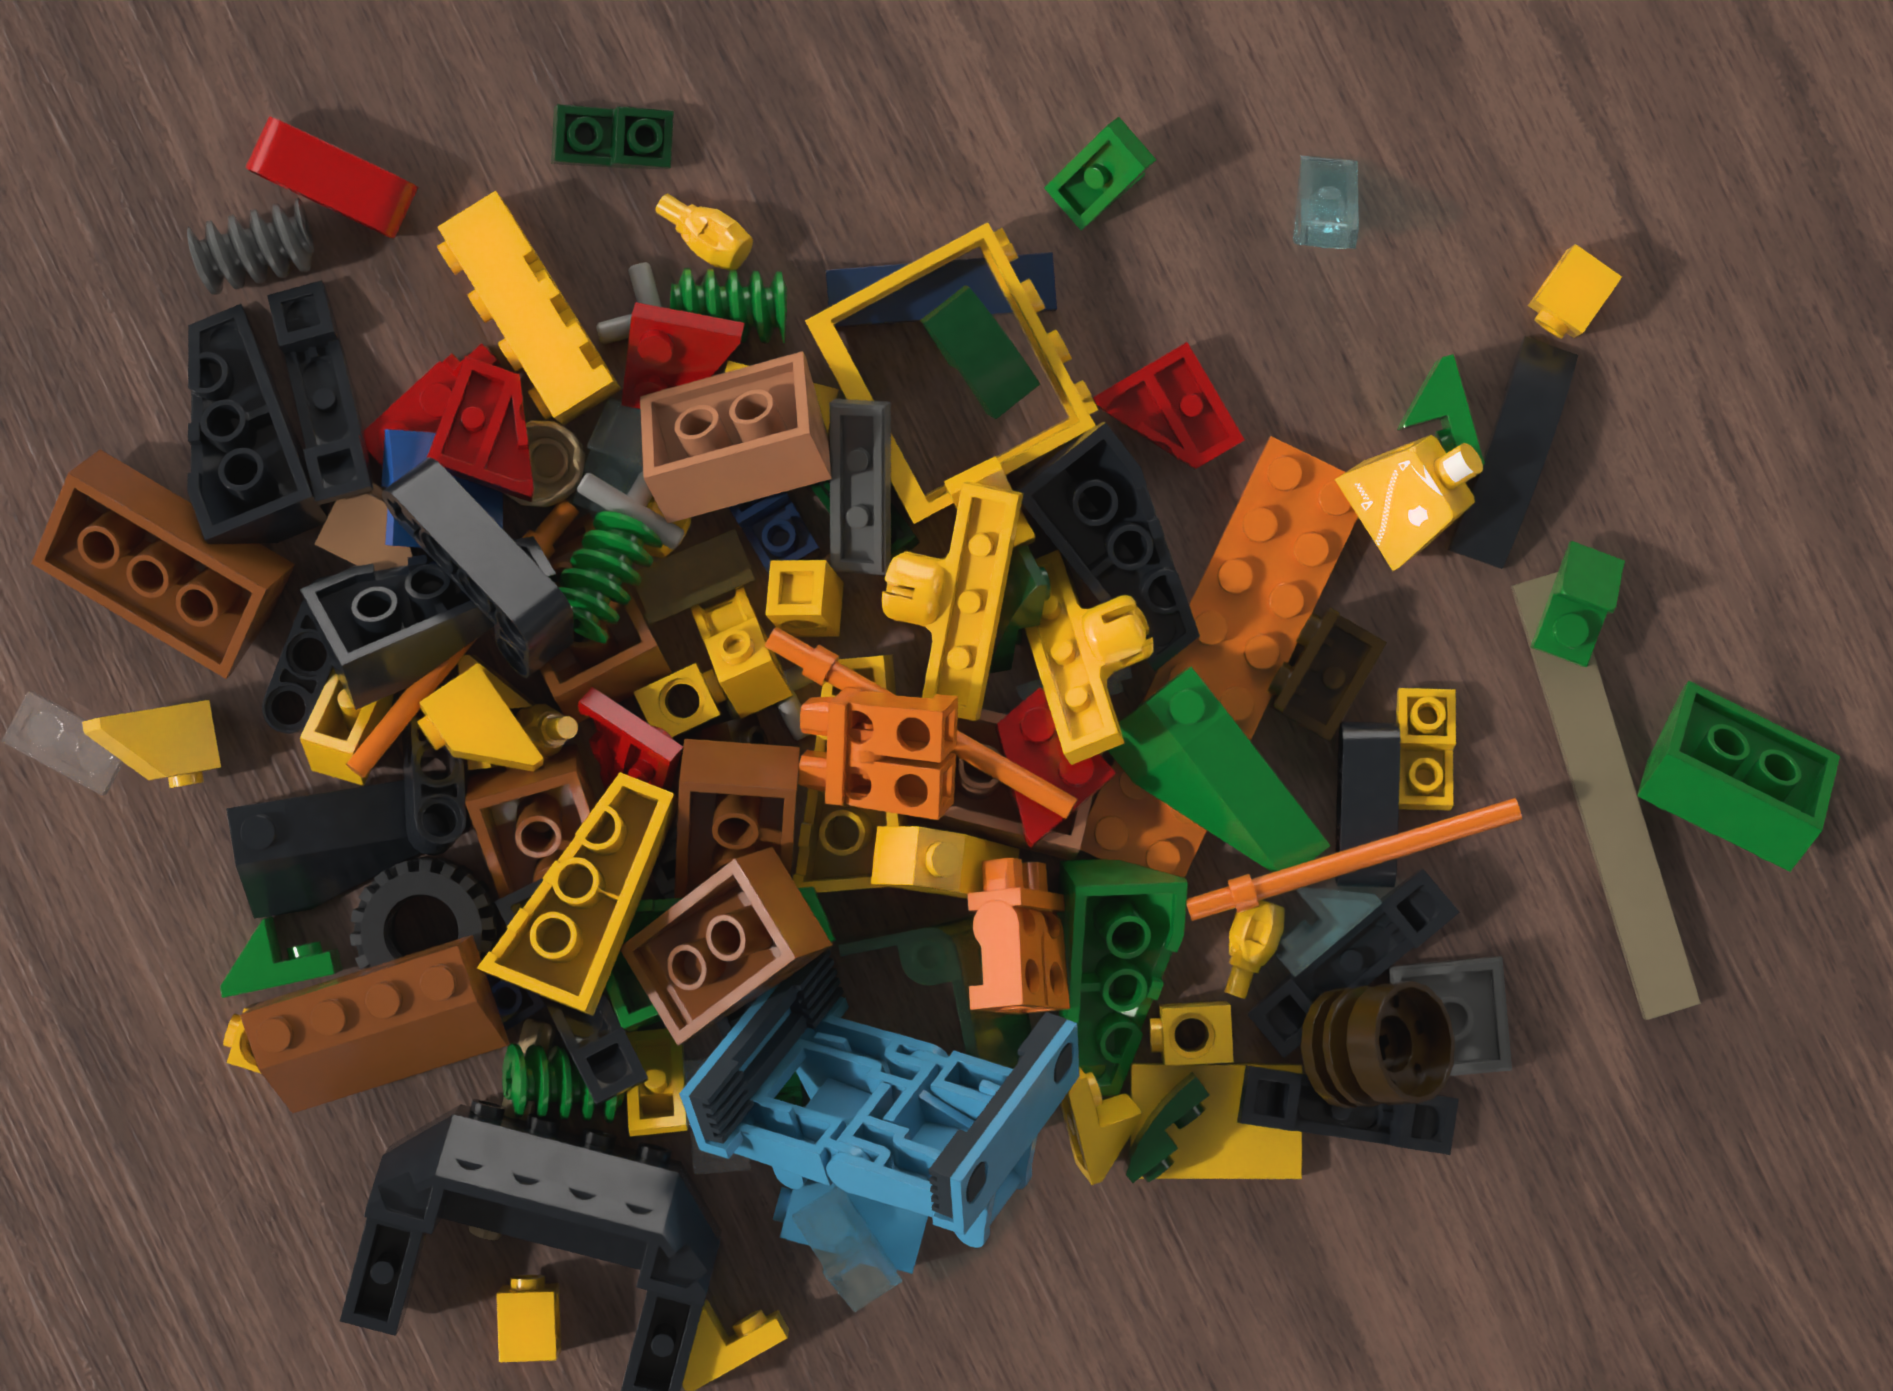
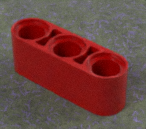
(331, 177)

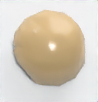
(555, 463)

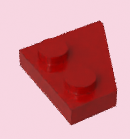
(674, 349)
(1174, 408)
(486, 431)
(1032, 742)
(629, 743)

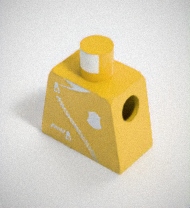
(1411, 494)

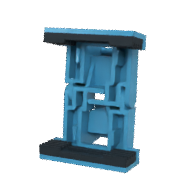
(883, 1107)

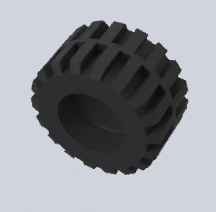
(414, 878)

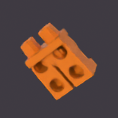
(882, 751)
(1019, 940)

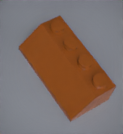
(149, 563)
(375, 1025)

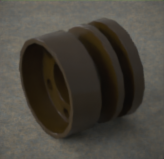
(1378, 1045)

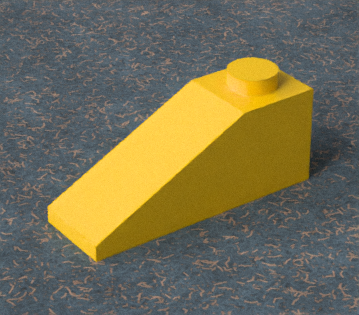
(933, 860)

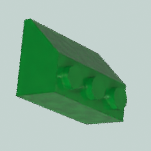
(1740, 777)

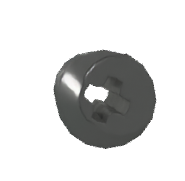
(252, 248)

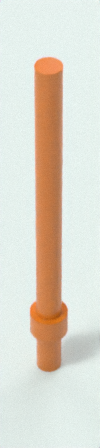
(823, 666)
(408, 703)
(1245, 892)

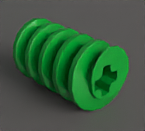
(751, 304)
(603, 567)
(547, 1081)

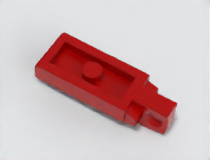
(423, 403)

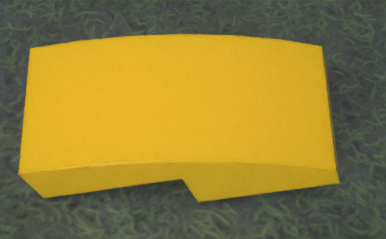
(1426, 747)

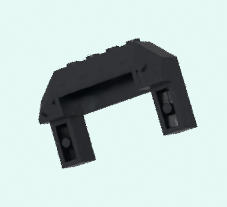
(548, 1191)

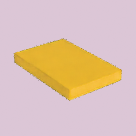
(1214, 1142)

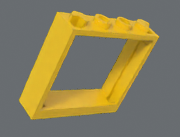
(1024, 303)

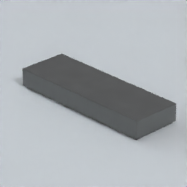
(860, 486)

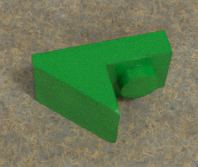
(1100, 173)
(1444, 399)
(1578, 604)
(262, 965)

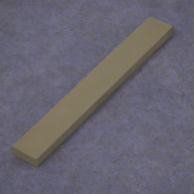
(1611, 819)

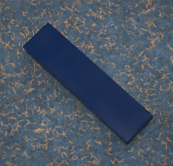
(930, 291)

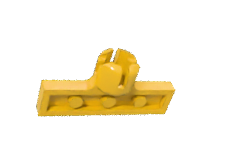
(960, 594)
(1078, 654)

